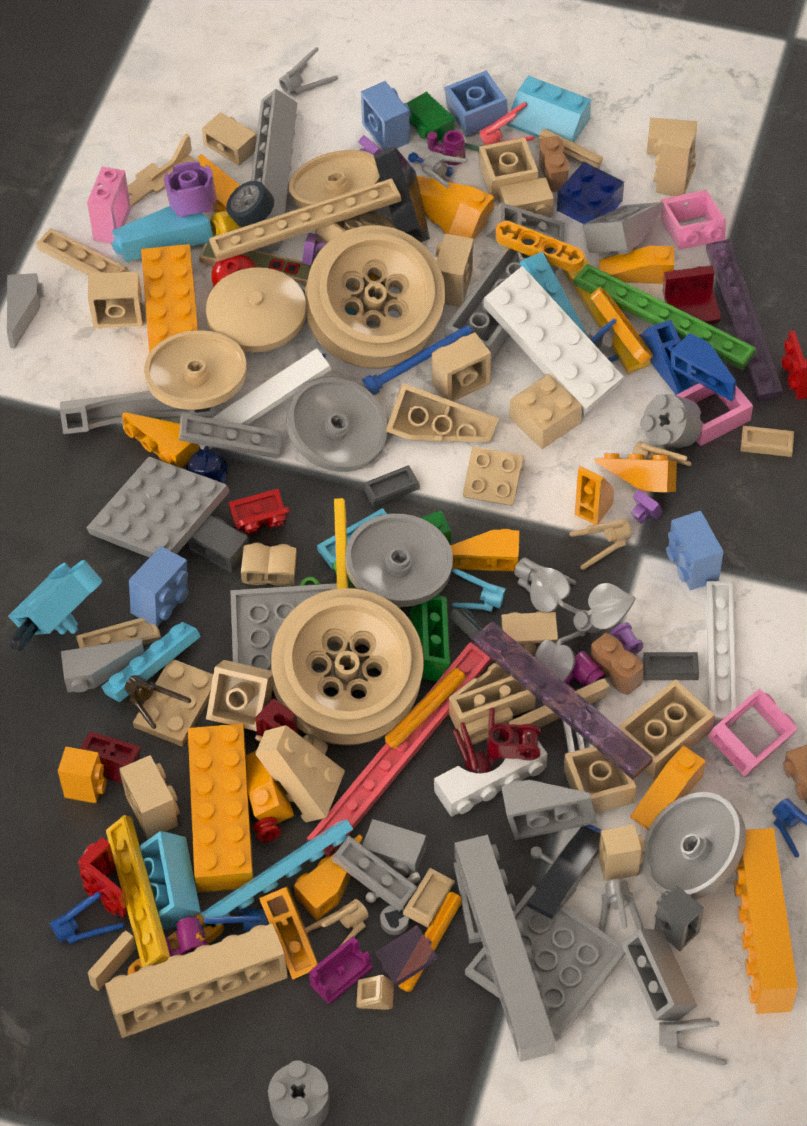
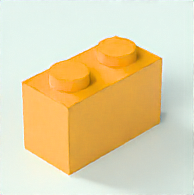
(81, 775)

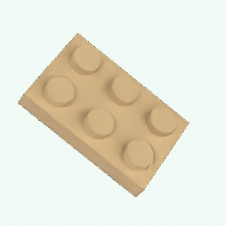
(170, 714)

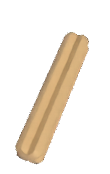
(575, 151)

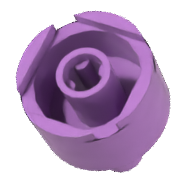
(190, 189)

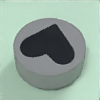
(393, 921)

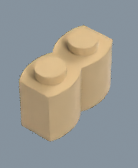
(268, 564)

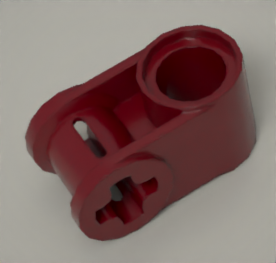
(515, 741)

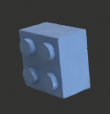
(475, 102)
(385, 116)
(694, 550)
(158, 586)

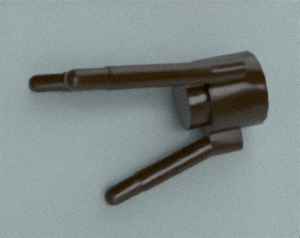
(142, 690)

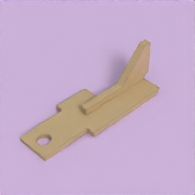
(152, 177)

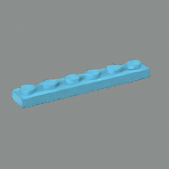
(287, 866)

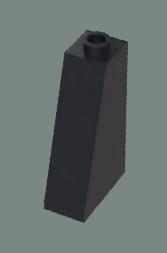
(409, 212)

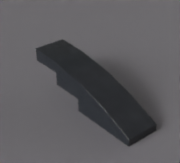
(565, 873)

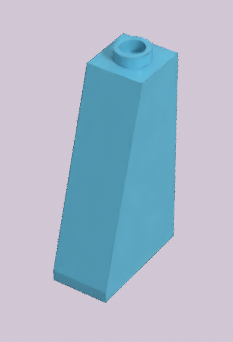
(160, 230)

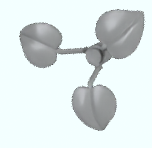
(607, 605)

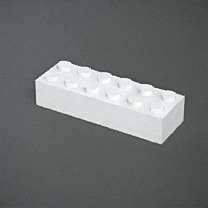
(552, 339)

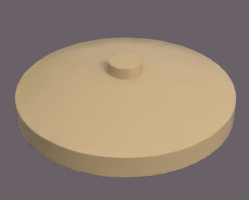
(332, 176)
(257, 308)
(195, 370)

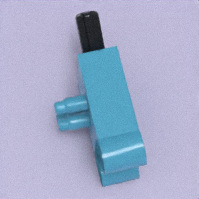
(52, 603)

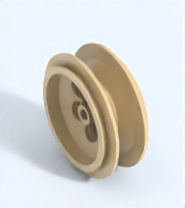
(398, 263)
(350, 620)

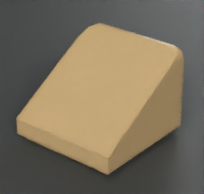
(375, 993)

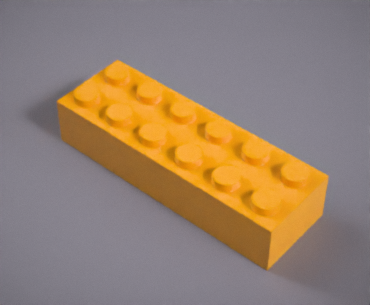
(168, 292)
(220, 807)
(765, 924)

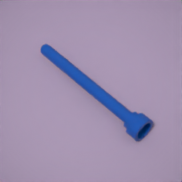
(375, 382)

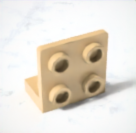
(493, 476)

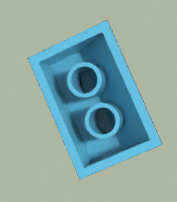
(550, 109)
(170, 877)

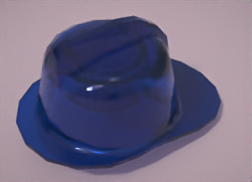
(208, 464)

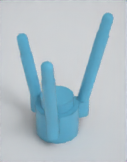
(491, 594)

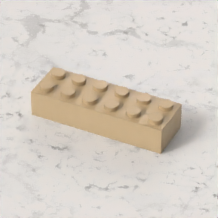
(196, 980)

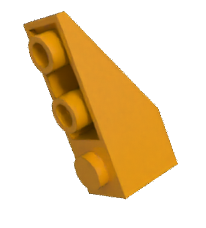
(160, 438)
(644, 474)
(323, 886)

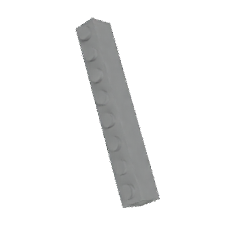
(274, 151)
(504, 948)

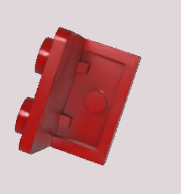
(795, 365)
(258, 511)
(95, 867)

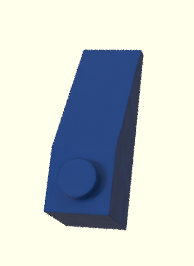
(661, 340)
(702, 364)

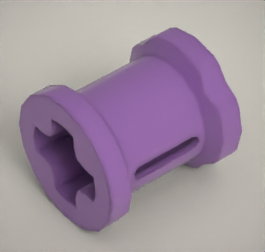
(627, 638)

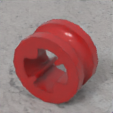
(267, 829)

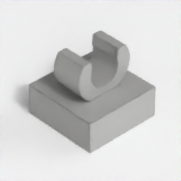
(605, 341)

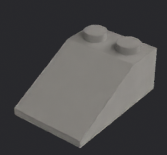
(621, 228)
(545, 808)

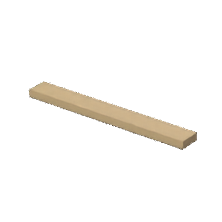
(304, 219)

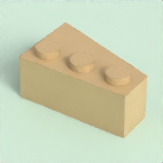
(674, 161)
(490, 690)
(302, 770)

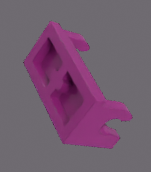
(340, 970)

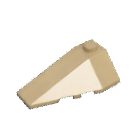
(434, 418)

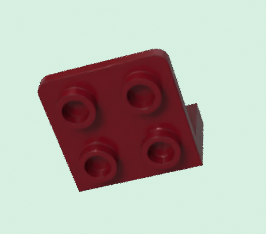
(692, 292)

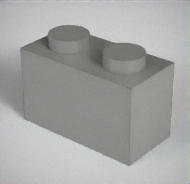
(396, 846)

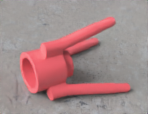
(492, 133)

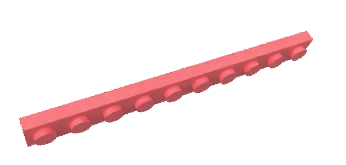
(389, 761)

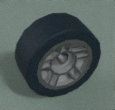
(250, 203)

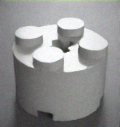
(672, 421)
(293, 1082)

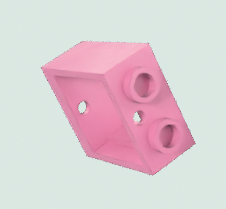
(108, 204)
(698, 205)
(739, 412)
(734, 749)

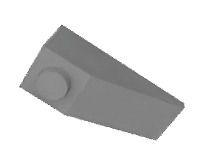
(533, 221)
(22, 304)
(94, 665)

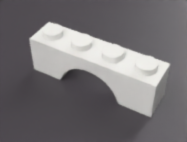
(462, 789)

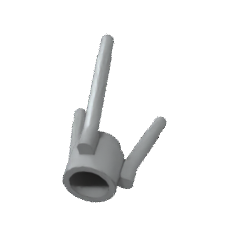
(292, 79)
(437, 169)
(525, 570)
(618, 897)
(672, 1033)

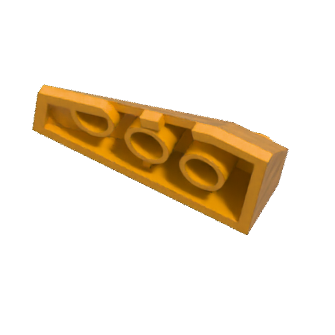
(456, 209)

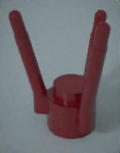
(475, 761)

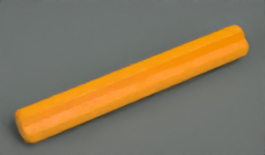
(424, 708)
(436, 930)

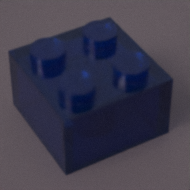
(589, 194)

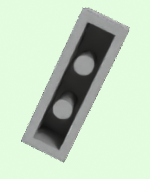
(658, 975)

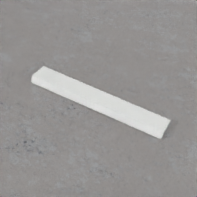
(275, 390)
(721, 649)

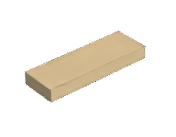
(121, 632)

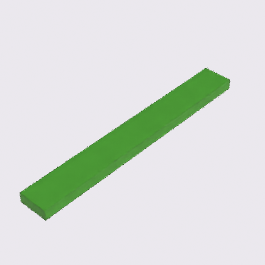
(656, 311)

